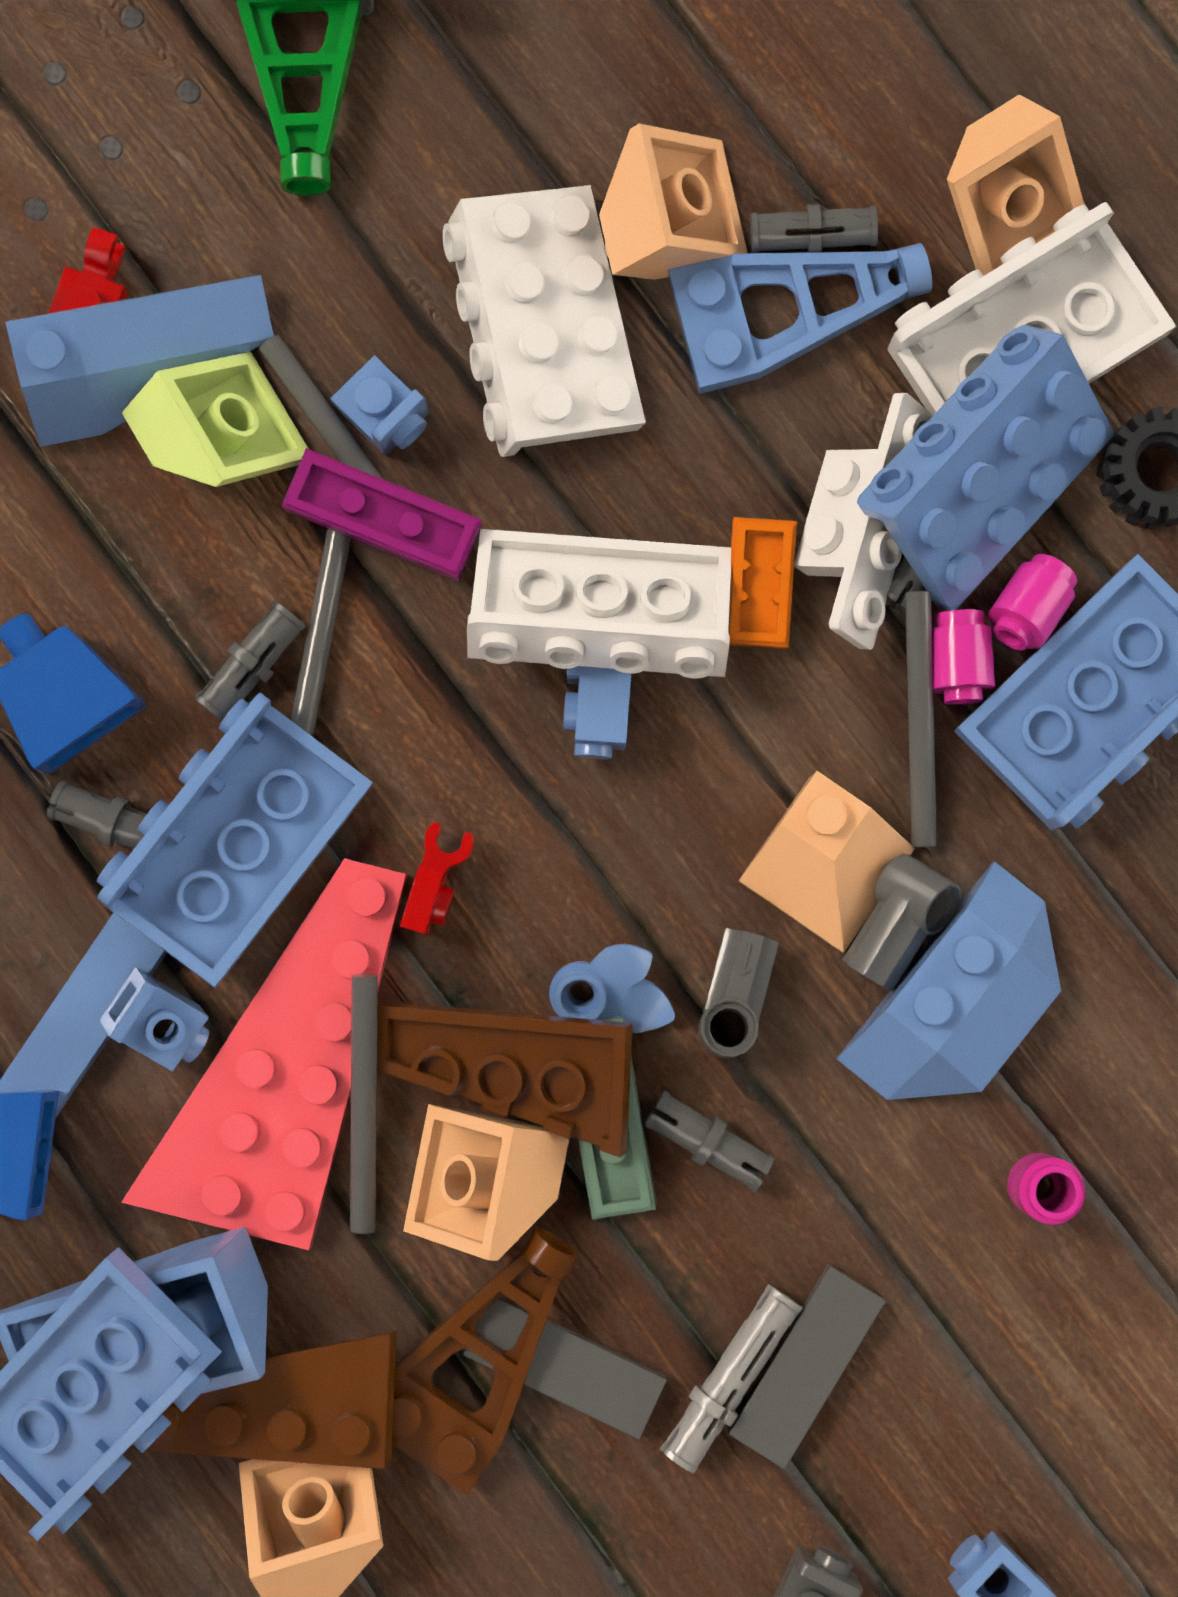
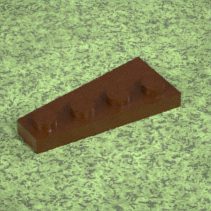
(532, 1066)
(307, 1408)

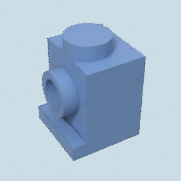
(597, 711)
(141, 1006)
(978, 1559)

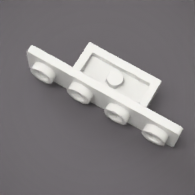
(846, 541)

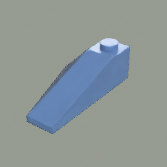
(94, 359)
(209, 1280)

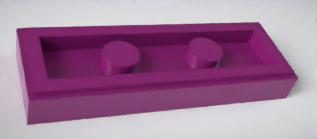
(382, 514)

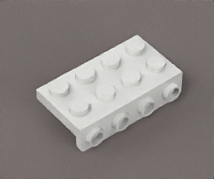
(1066, 284)
(542, 318)
(600, 603)

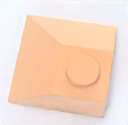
(1012, 179)
(669, 204)
(825, 861)
(482, 1180)
(308, 1526)

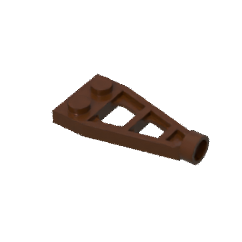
(437, 1427)

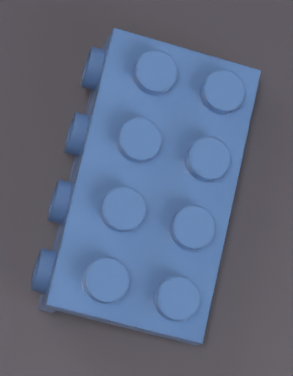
(989, 463)
(1086, 700)
(232, 839)
(95, 1388)

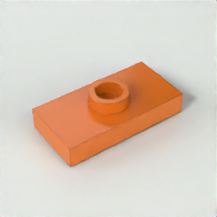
(761, 582)

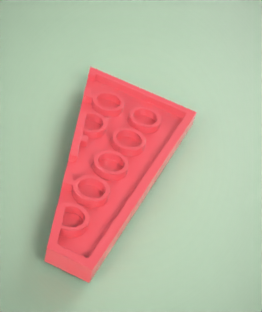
(274, 1101)

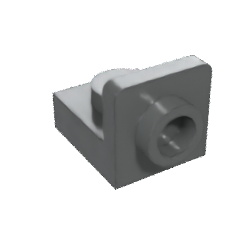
(819, 1575)

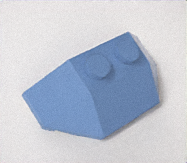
(962, 997)

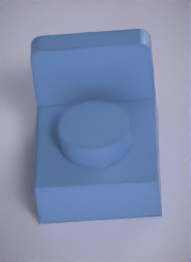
(382, 407)

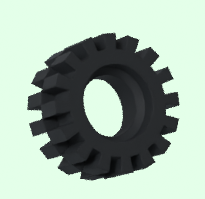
(1121, 469)

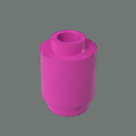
(1033, 602)
(962, 656)
(1064, 1194)

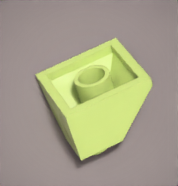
(214, 422)

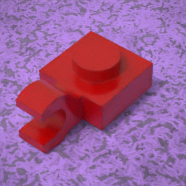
(95, 282)
(429, 898)

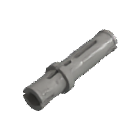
(723, 1390)

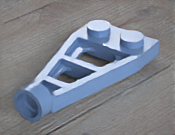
(716, 324)

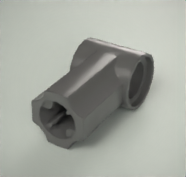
(909, 907)
(738, 987)

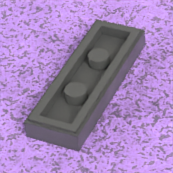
(806, 1366)
(577, 1370)

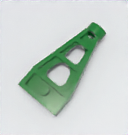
(303, 171)

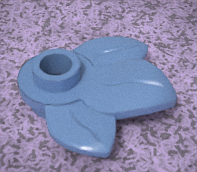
(618, 989)

